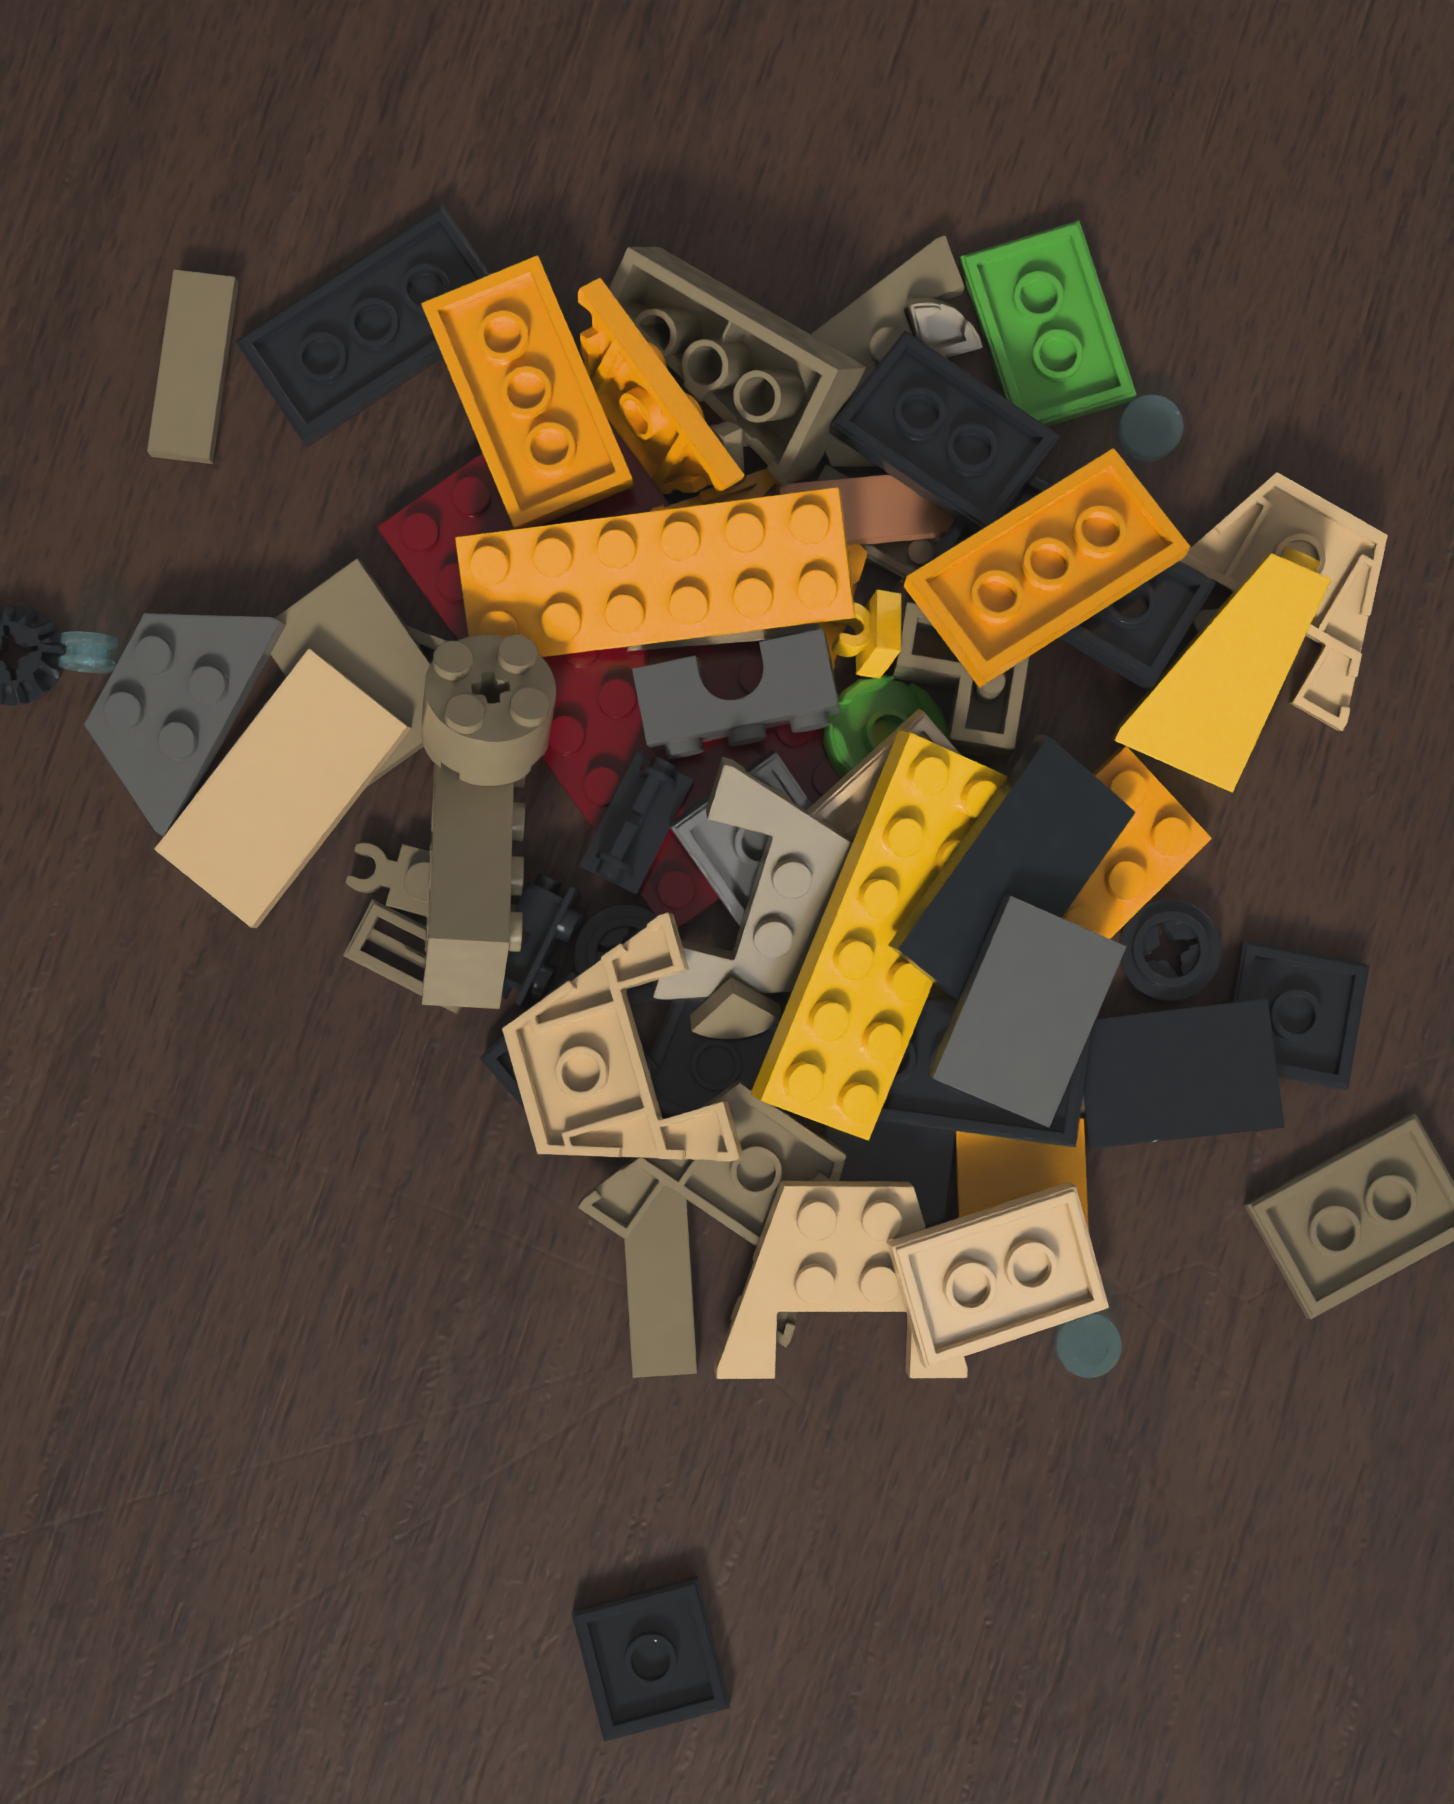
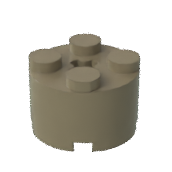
(488, 708)

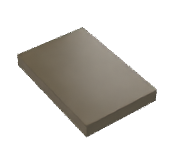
(367, 641)
(1358, 1216)

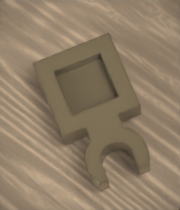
(404, 878)

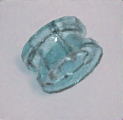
(87, 652)

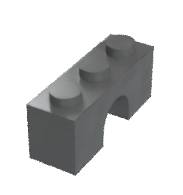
(794, 690)

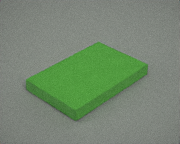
(1048, 325)

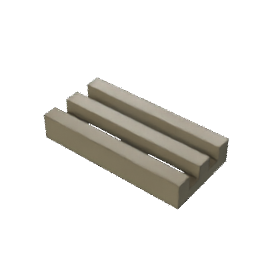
(367, 932)

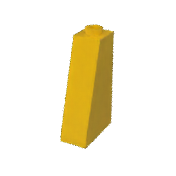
(1226, 679)

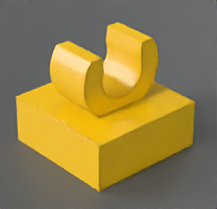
(876, 636)

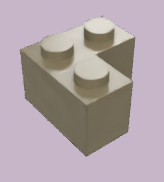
(981, 718)

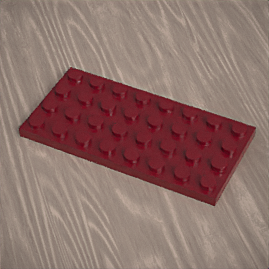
(596, 700)

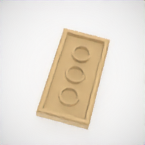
(282, 788)

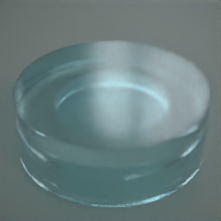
(1150, 427)
(1088, 1345)

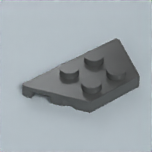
(176, 703)

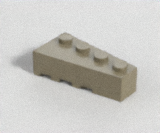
(740, 359)
(471, 891)

